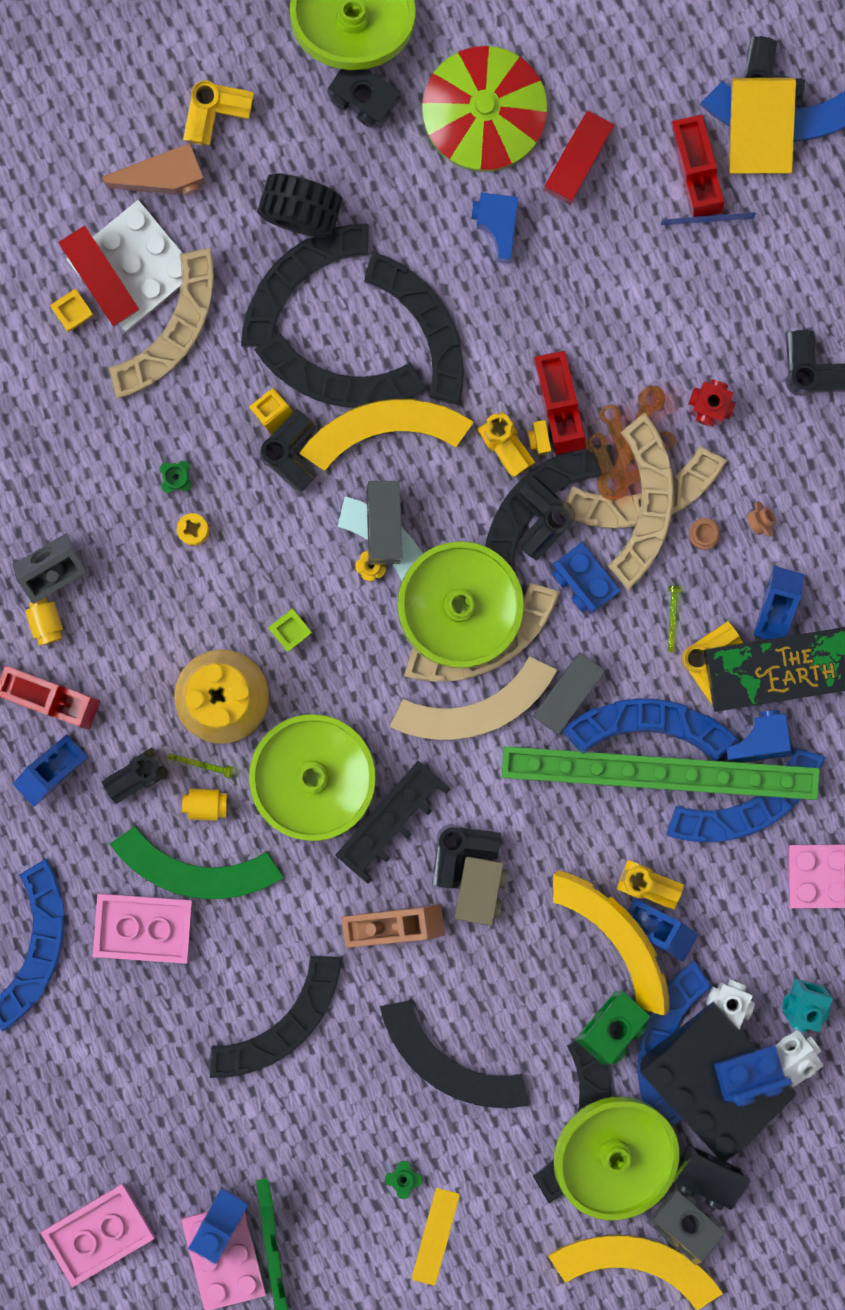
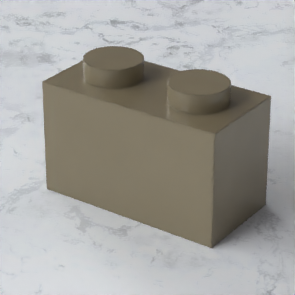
(479, 890)

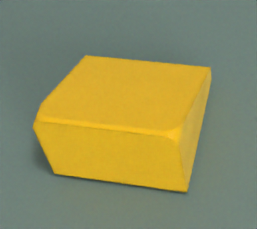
(271, 410)

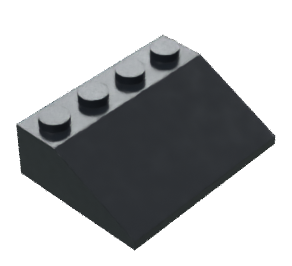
(686, 1078)

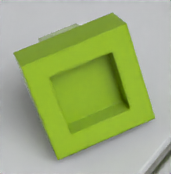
(290, 630)

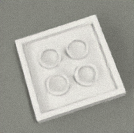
(141, 258)

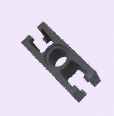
(384, 522)
(568, 693)

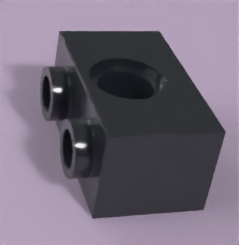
(372, 112)

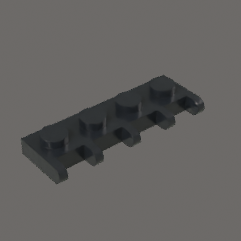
(389, 819)

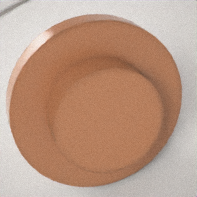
(704, 533)

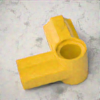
(202, 116)
(502, 438)
(719, 637)
(643, 882)

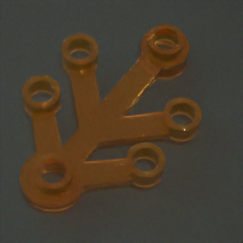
(624, 452)

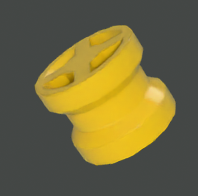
(196, 533)

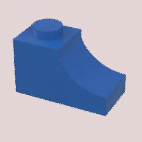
(497, 217)
(779, 603)
(766, 741)
(49, 770)
(663, 930)
(218, 1225)

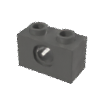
(49, 568)
(668, 1223)

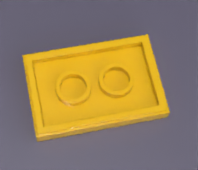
(762, 125)

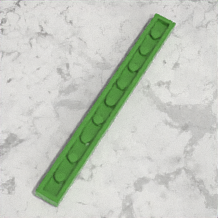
(660, 773)

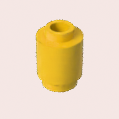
(44, 622)
(205, 804)

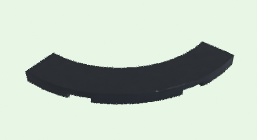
(293, 269)
(432, 318)
(334, 387)
(555, 474)
(287, 1033)
(444, 1073)
(593, 1086)

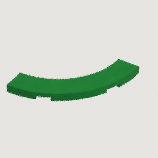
(192, 879)
(271, 1249)

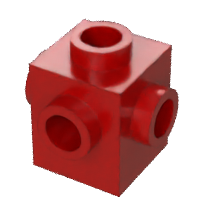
(703, 411)

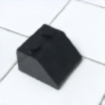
(710, 1178)

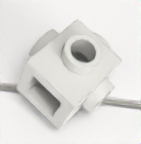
(734, 990)
(798, 1057)

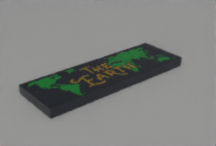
(776, 669)

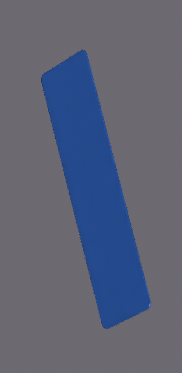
(708, 218)

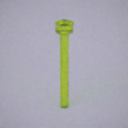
(672, 619)
(226, 771)

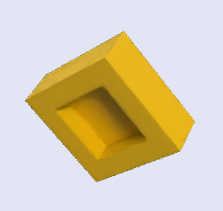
(71, 310)
(539, 438)

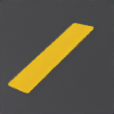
(435, 1236)

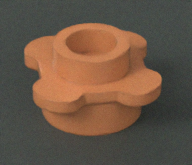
(761, 519)

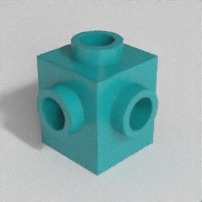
(807, 1006)

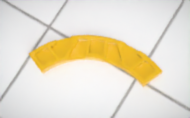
(380, 418)
(623, 932)
(636, 1254)

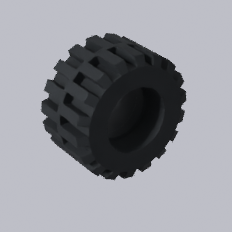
(300, 205)

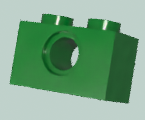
(596, 1035)

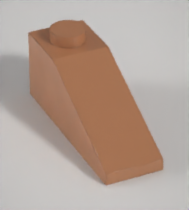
(165, 173)
(393, 926)

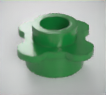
(182, 482)
(394, 1179)

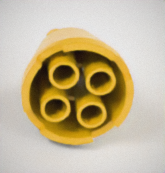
(244, 692)

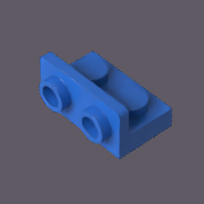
(585, 579)
(751, 1075)

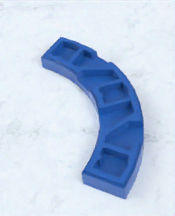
(809, 121)
(650, 716)
(739, 819)
(44, 946)
(683, 991)

